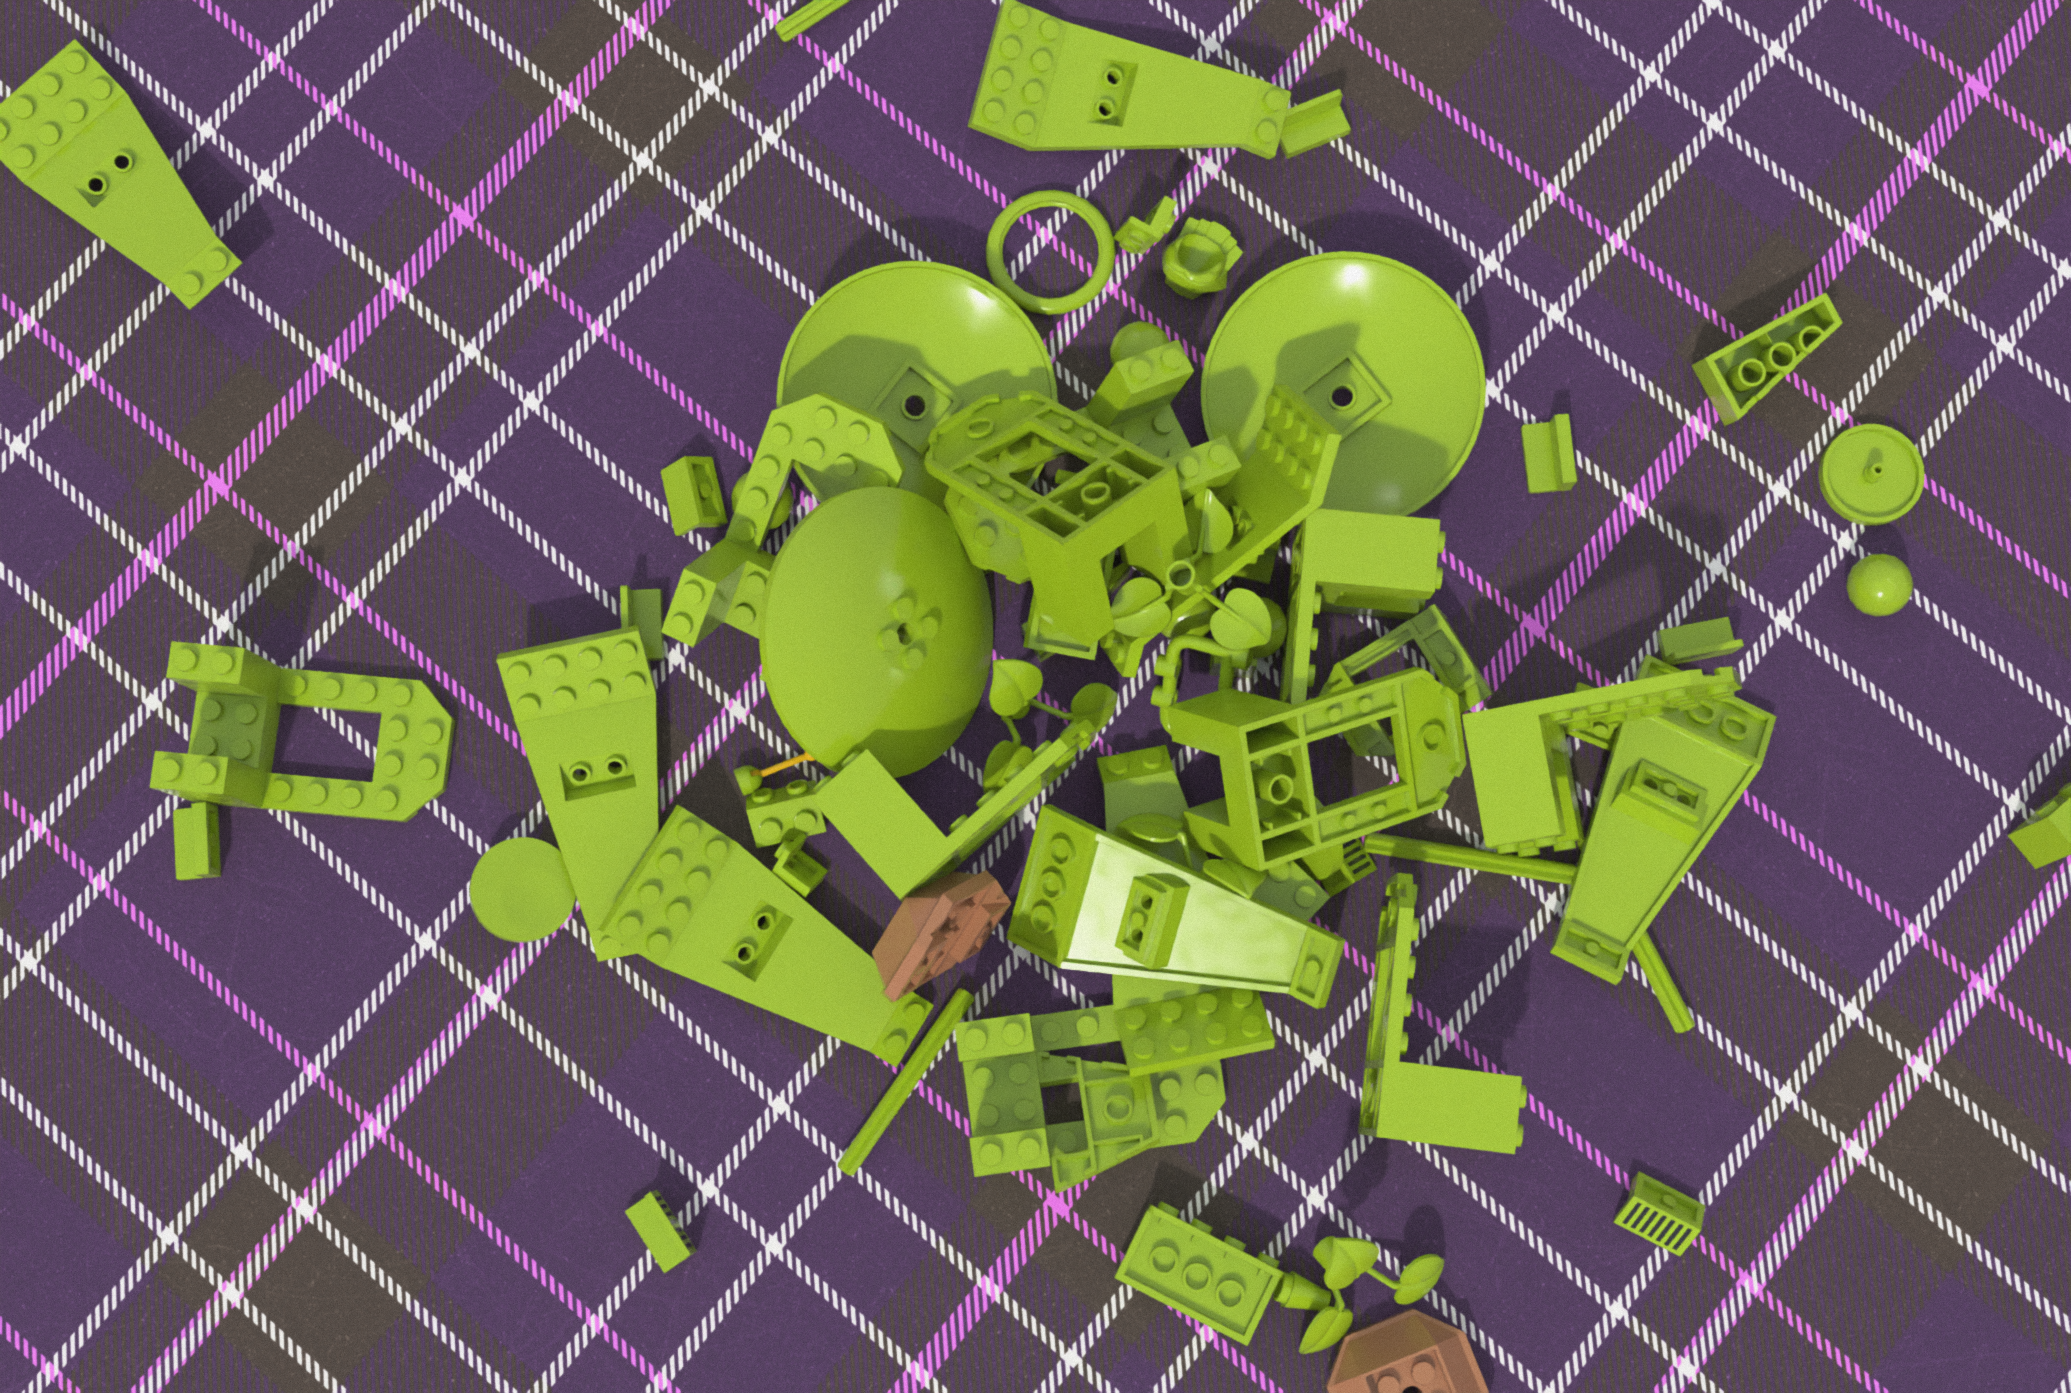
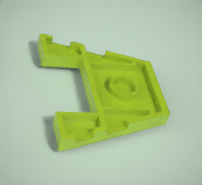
(1115, 1110)

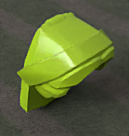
(1199, 258)

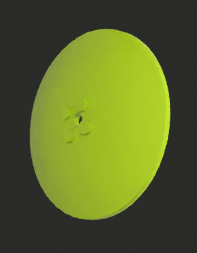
(1362, 329)
(910, 335)
(834, 620)

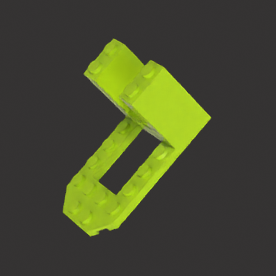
(1128, 403)
(1115, 502)
(1358, 568)
(732, 575)
(238, 729)
(1524, 758)
(1267, 771)
(901, 838)
(1007, 1095)
(1420, 1099)

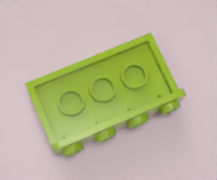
(1199, 1272)

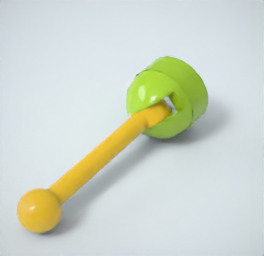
(751, 778)

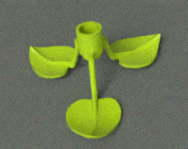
(1242, 618)
(1011, 695)
(1164, 828)
(1344, 1262)

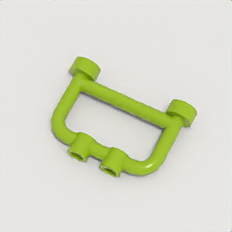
(1170, 667)

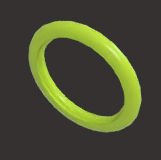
(1061, 199)

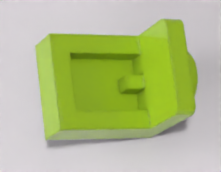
(797, 867)

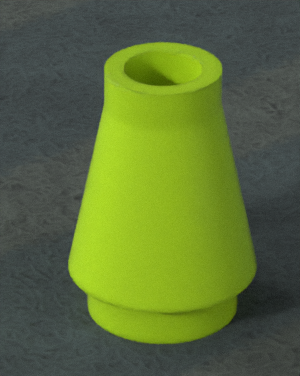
(1300, 1293)

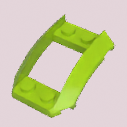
(1443, 653)

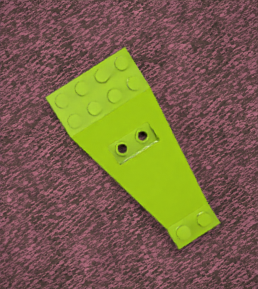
(1051, 77)
(71, 129)
(1265, 500)
(582, 709)
(1654, 814)
(1091, 898)
(702, 902)
(1165, 1020)

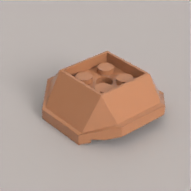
(937, 930)
(1406, 1353)

